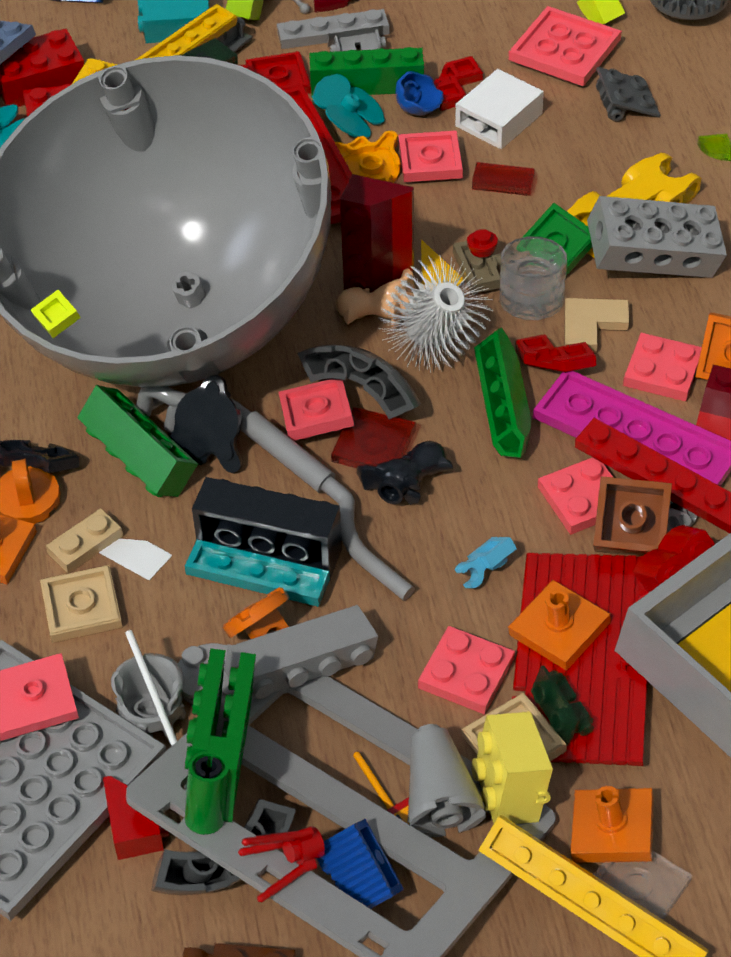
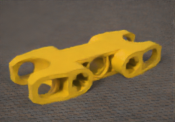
(647, 182)

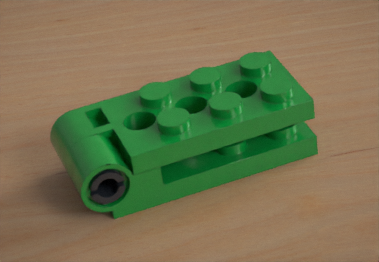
(215, 760)

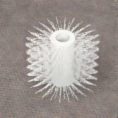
(435, 314)

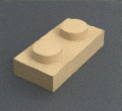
(84, 540)

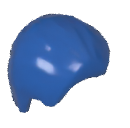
(417, 94)

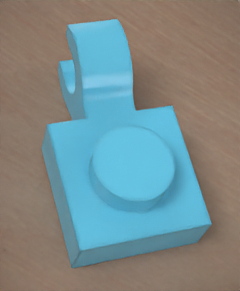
(489, 555)

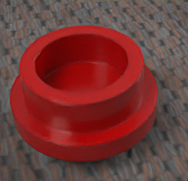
(482, 243)

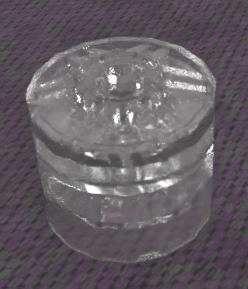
(532, 278)

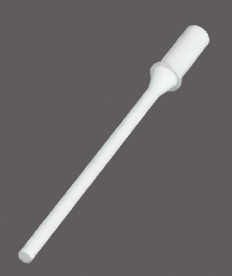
(152, 689)

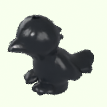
(403, 475)

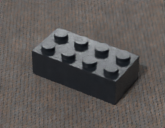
(268, 523)

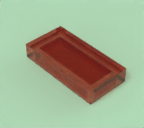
(503, 179)

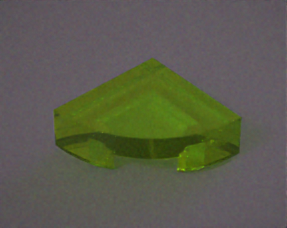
(715, 146)

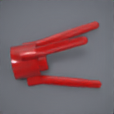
(298, 847)

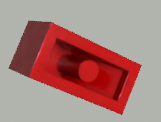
(131, 830)

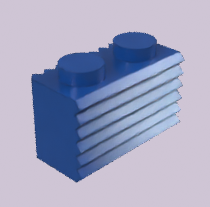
(360, 865)

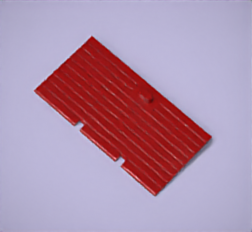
(600, 676)

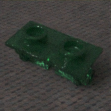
(553, 695)

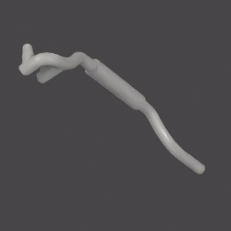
(302, 465)

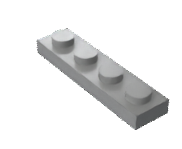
(316, 30)

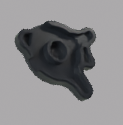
(209, 424)

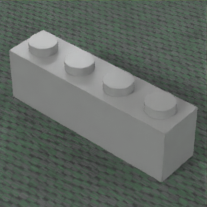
(307, 651)

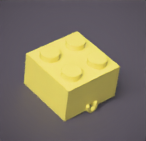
(512, 767)

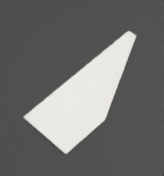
(137, 556)

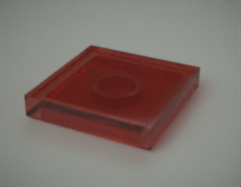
(372, 439)

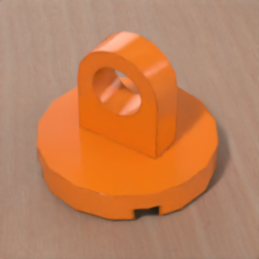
(28, 493)
(259, 616)

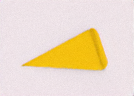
(427, 251)

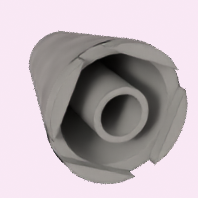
(440, 785)

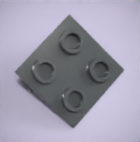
(624, 92)

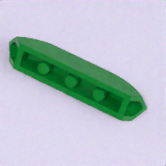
(504, 394)

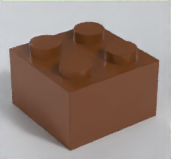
(631, 515)

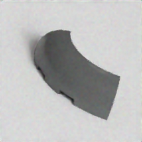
(371, 371)
(196, 874)

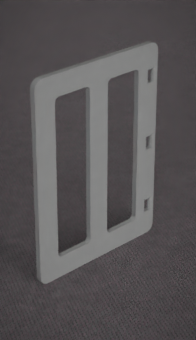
(465, 883)

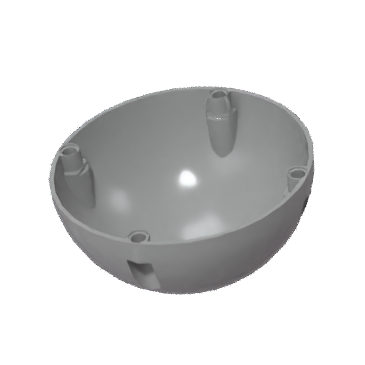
(162, 223)

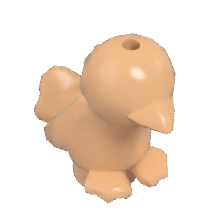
(359, 302)

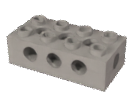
(656, 237)

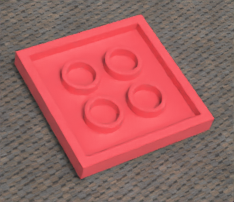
(565, 45)

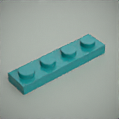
(257, 572)

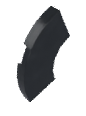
(49, 459)

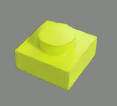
(55, 313)

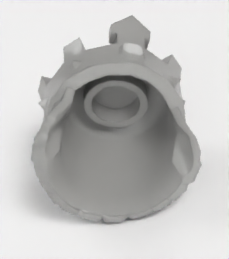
(133, 696)

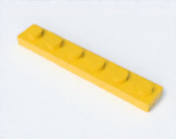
(585, 894)

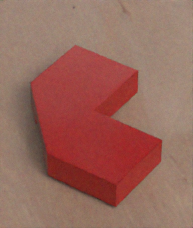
(455, 75)
(541, 353)

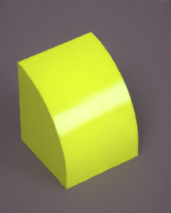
(601, 10)

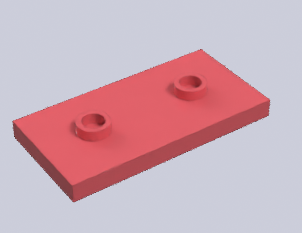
(35, 697)

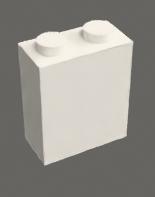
(499, 108)

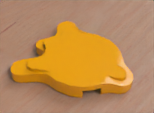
(373, 159)

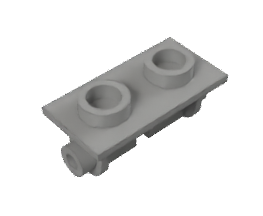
(367, 36)

